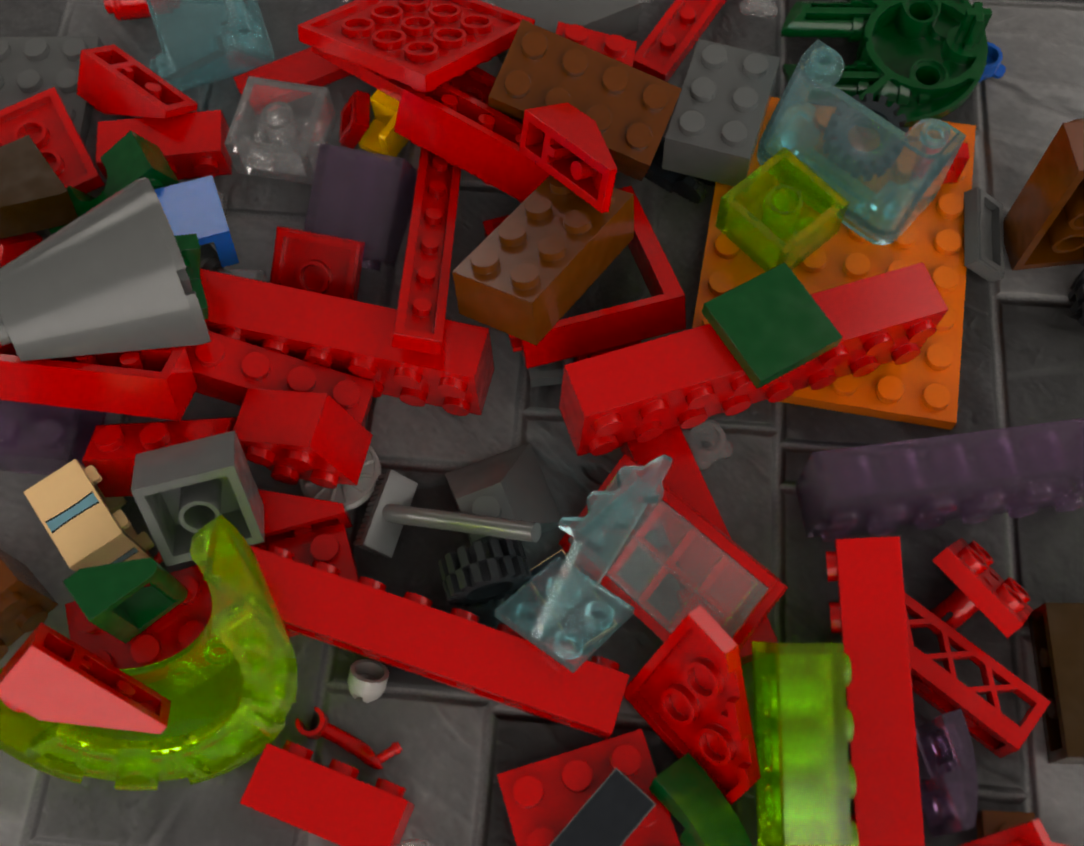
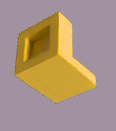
(381, 136)

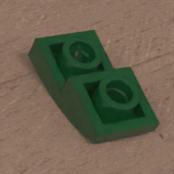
(698, 805)

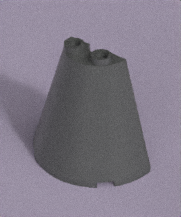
(102, 285)

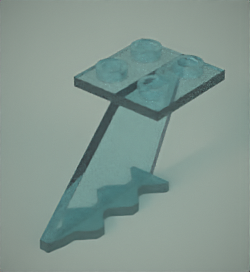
(564, 604)

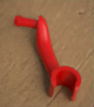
(347, 741)

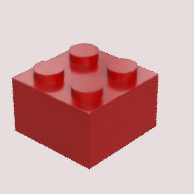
(302, 437)

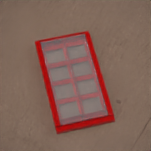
(683, 562)

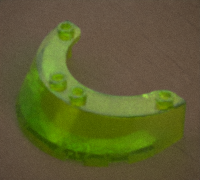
(223, 689)

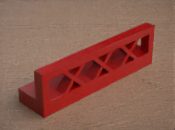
(947, 693)

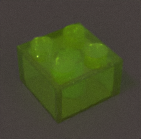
(781, 212)

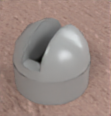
(367, 679)

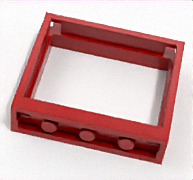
(618, 324)

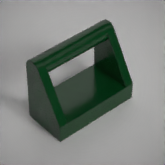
(116, 596)

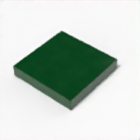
(771, 325)

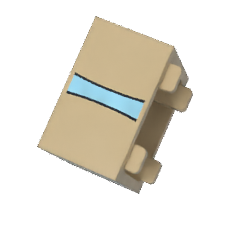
(83, 522)

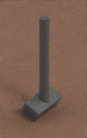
(392, 510)

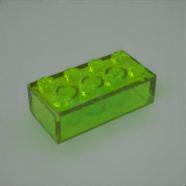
(803, 744)

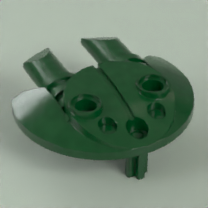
(909, 50)

